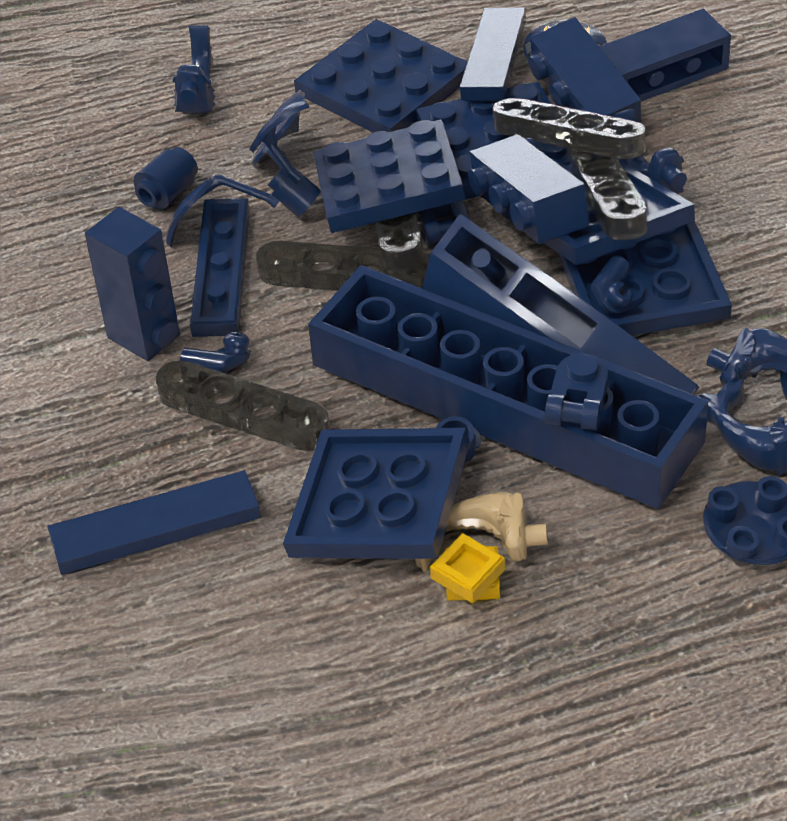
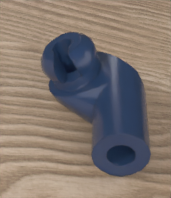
(608, 286)
(222, 360)

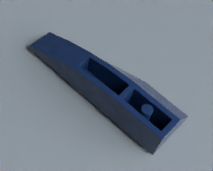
(494, 279)

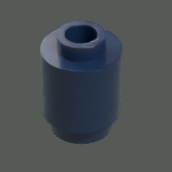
(165, 177)

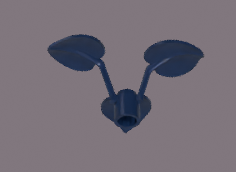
(289, 184)

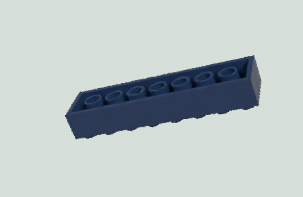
(499, 379)

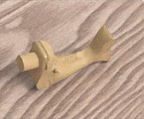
(503, 516)

